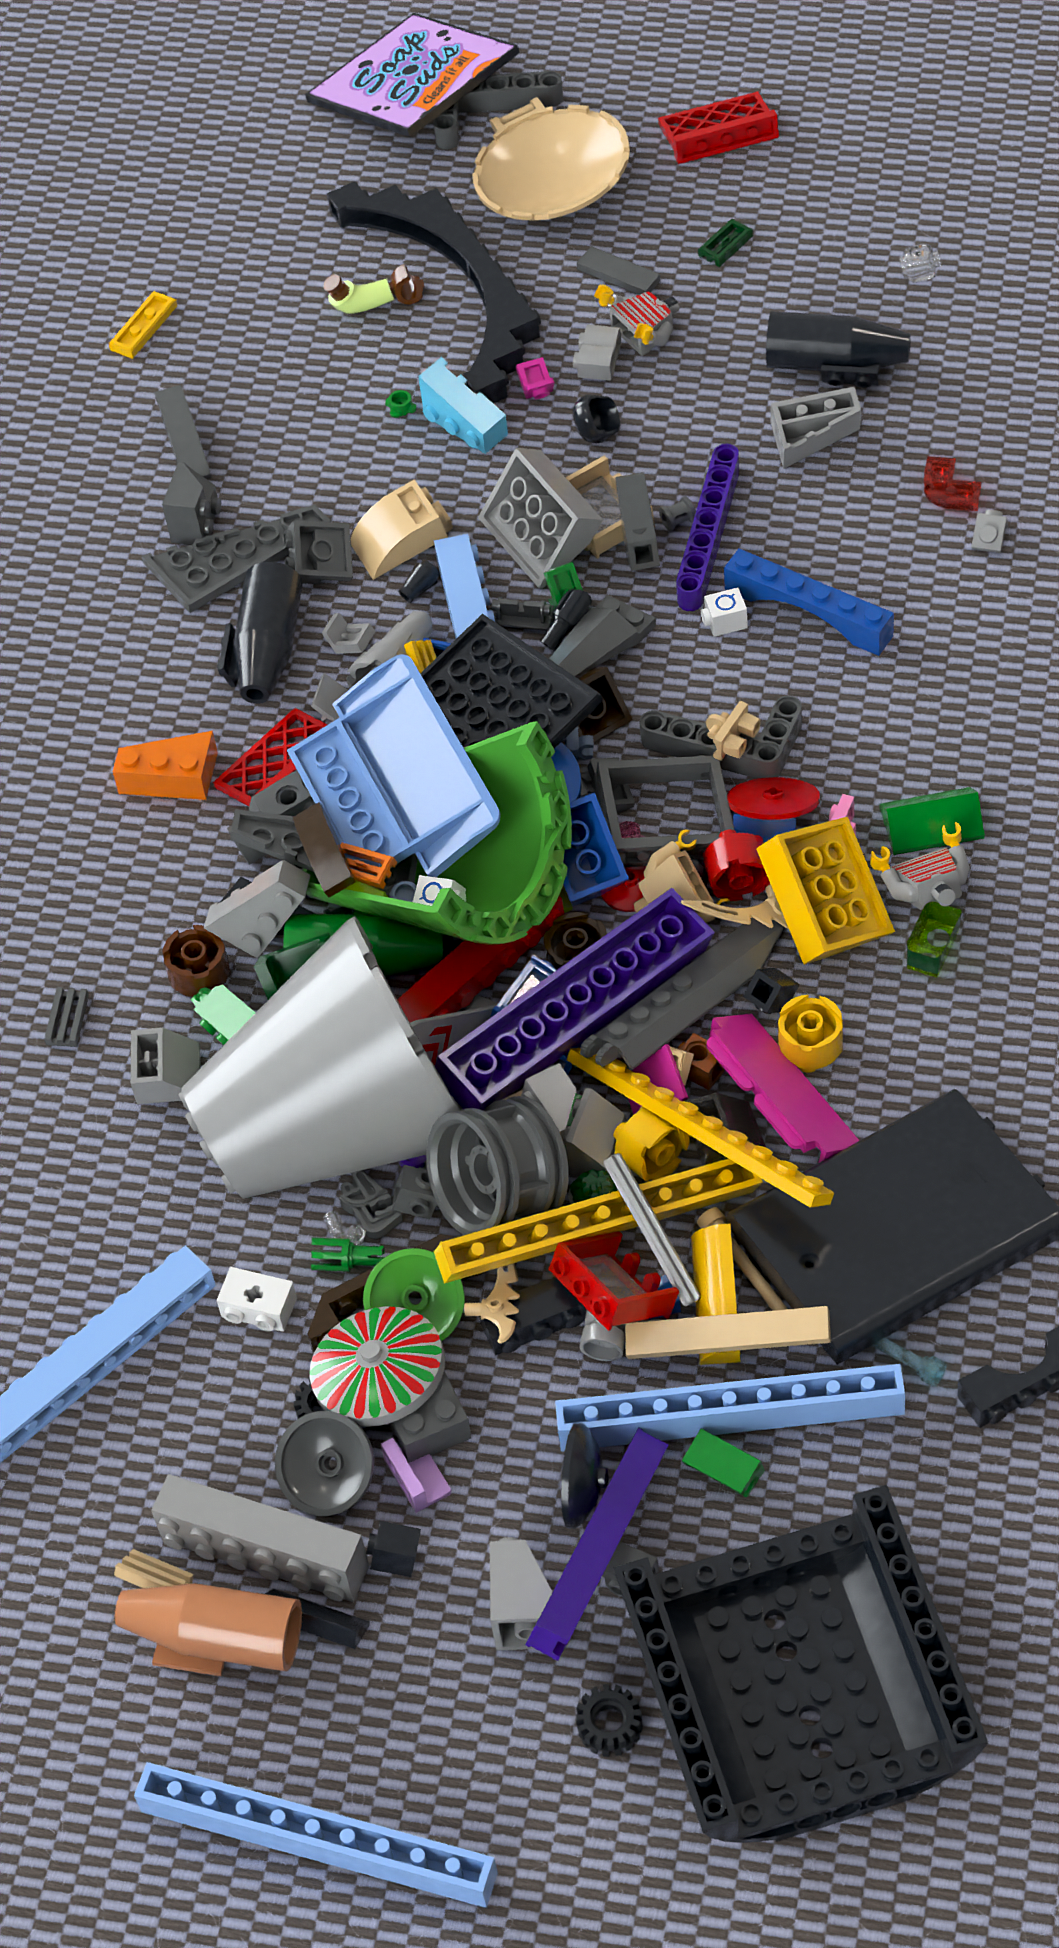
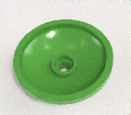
(417, 1271)

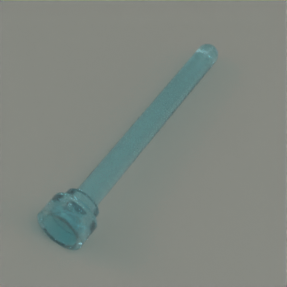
(928, 1368)

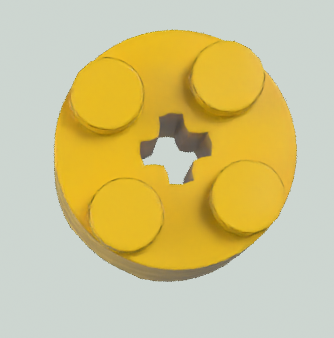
(810, 1032)
(650, 1144)

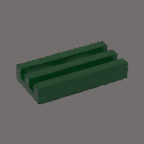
(729, 244)

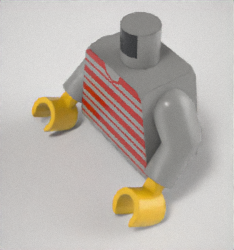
(642, 318)
(929, 876)

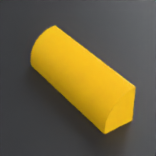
(715, 1281)

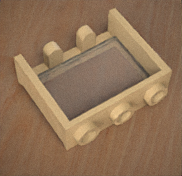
(600, 491)

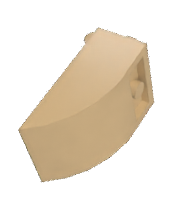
(399, 528)

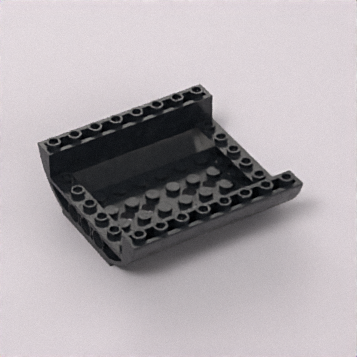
(864, 1662)

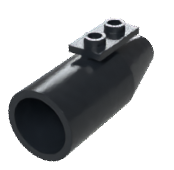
(837, 345)
(264, 631)

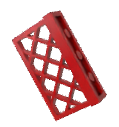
(715, 138)
(260, 750)

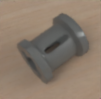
(677, 513)

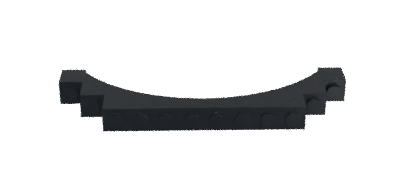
(435, 224)

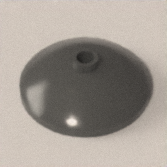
(304, 1463)

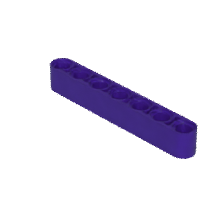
(707, 527)

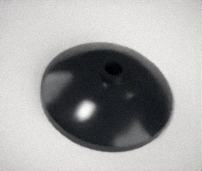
(581, 1476)

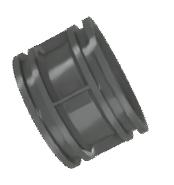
(496, 1164)

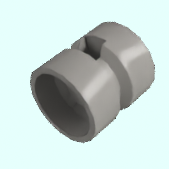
(599, 1342)

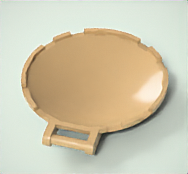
(550, 161)

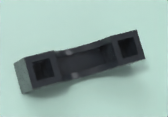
(993, 1394)

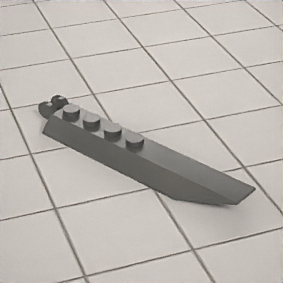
(684, 996)

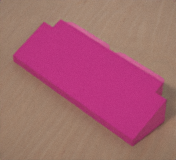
(778, 1085)

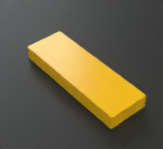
(143, 324)

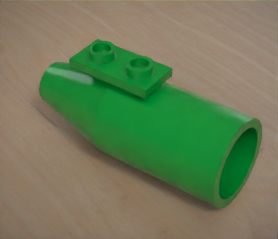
(395, 944)

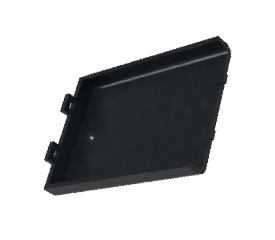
(909, 1224)

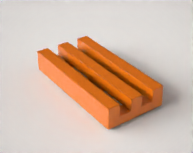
(381, 872)

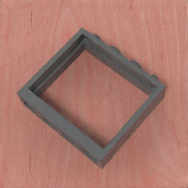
(668, 769)

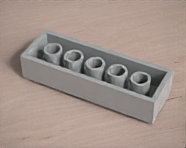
(260, 1538)

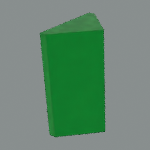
(918, 821)

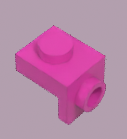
(535, 378)

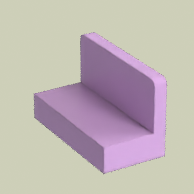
(418, 1479)

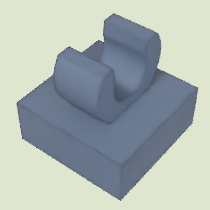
(581, 746)

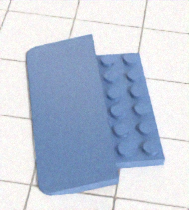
(396, 773)

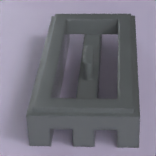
(69, 996)

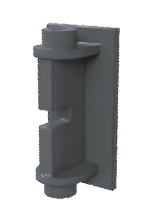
(522, 615)

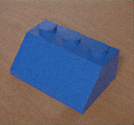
(593, 856)

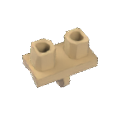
(726, 729)

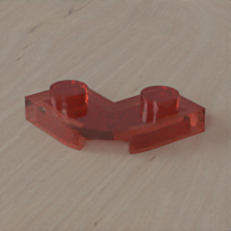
(945, 491)

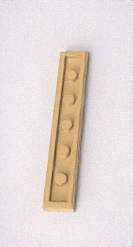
(728, 1332)

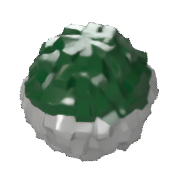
(590, 1185)

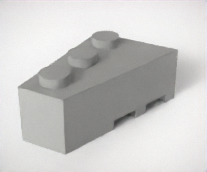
(813, 422)
(260, 909)

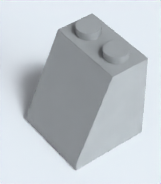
(516, 1593)

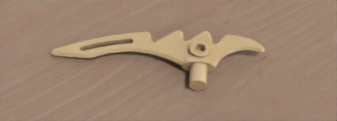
(763, 912)
(497, 1304)

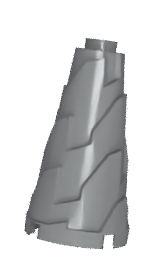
(412, 628)

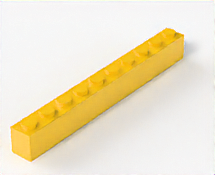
(591, 1217)

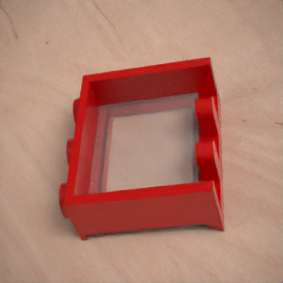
(607, 1285)

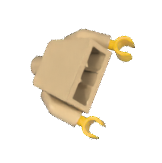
(674, 870)

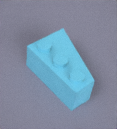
(459, 409)

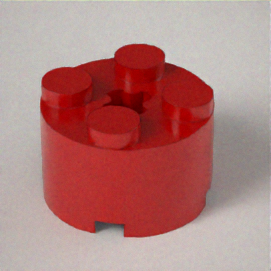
(735, 865)

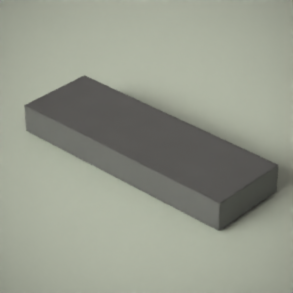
(618, 271)

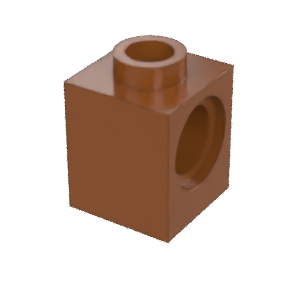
(702, 1072)

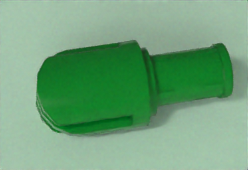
(349, 1255)

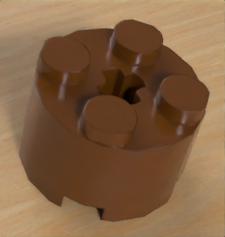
(195, 960)

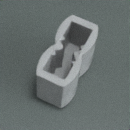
(597, 352)

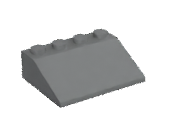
(538, 515)

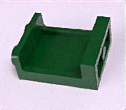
(280, 965)

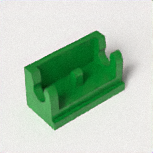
(724, 1463)

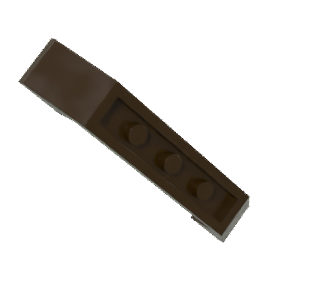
(347, 1297)

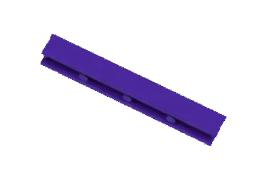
(597, 1545)

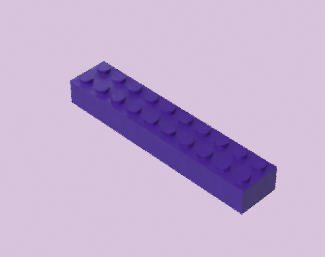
(573, 1002)

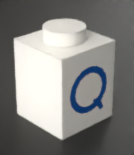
(724, 612)
(429, 887)

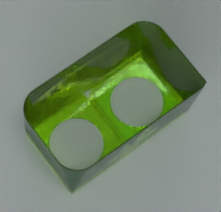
(932, 917)

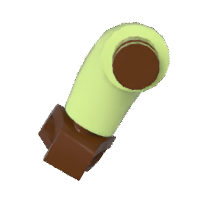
(360, 298)

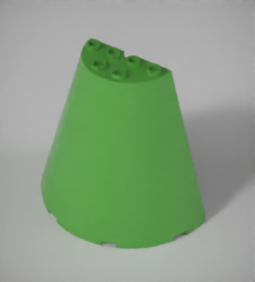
(512, 871)

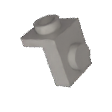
(989, 531)
(347, 637)

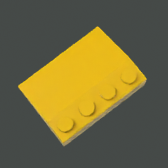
(825, 889)

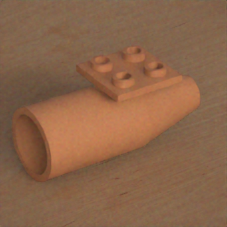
(211, 1625)

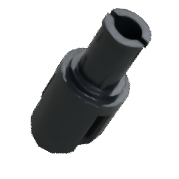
(566, 616)

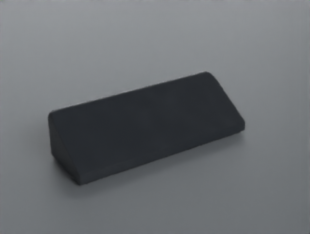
(329, 1622)

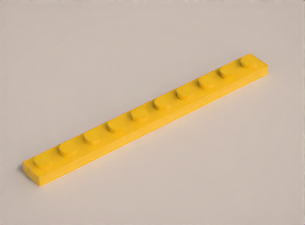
(706, 1129)

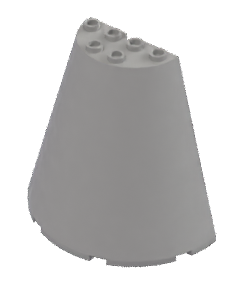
(318, 1079)

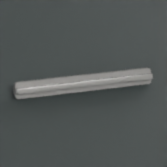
(651, 1229)

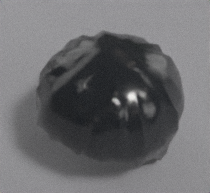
(596, 418)

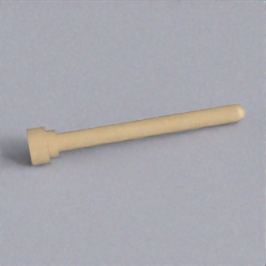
(715, 1217)

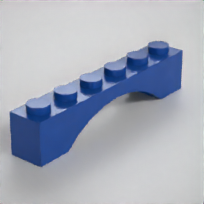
(856, 619)

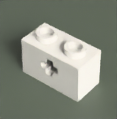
(256, 1299)

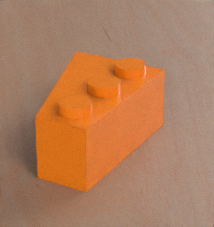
(167, 767)

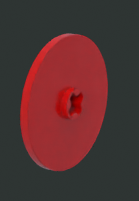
(773, 798)

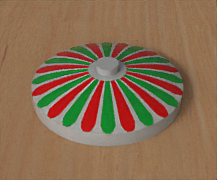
(378, 1365)

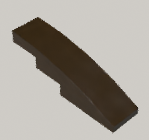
(323, 850)

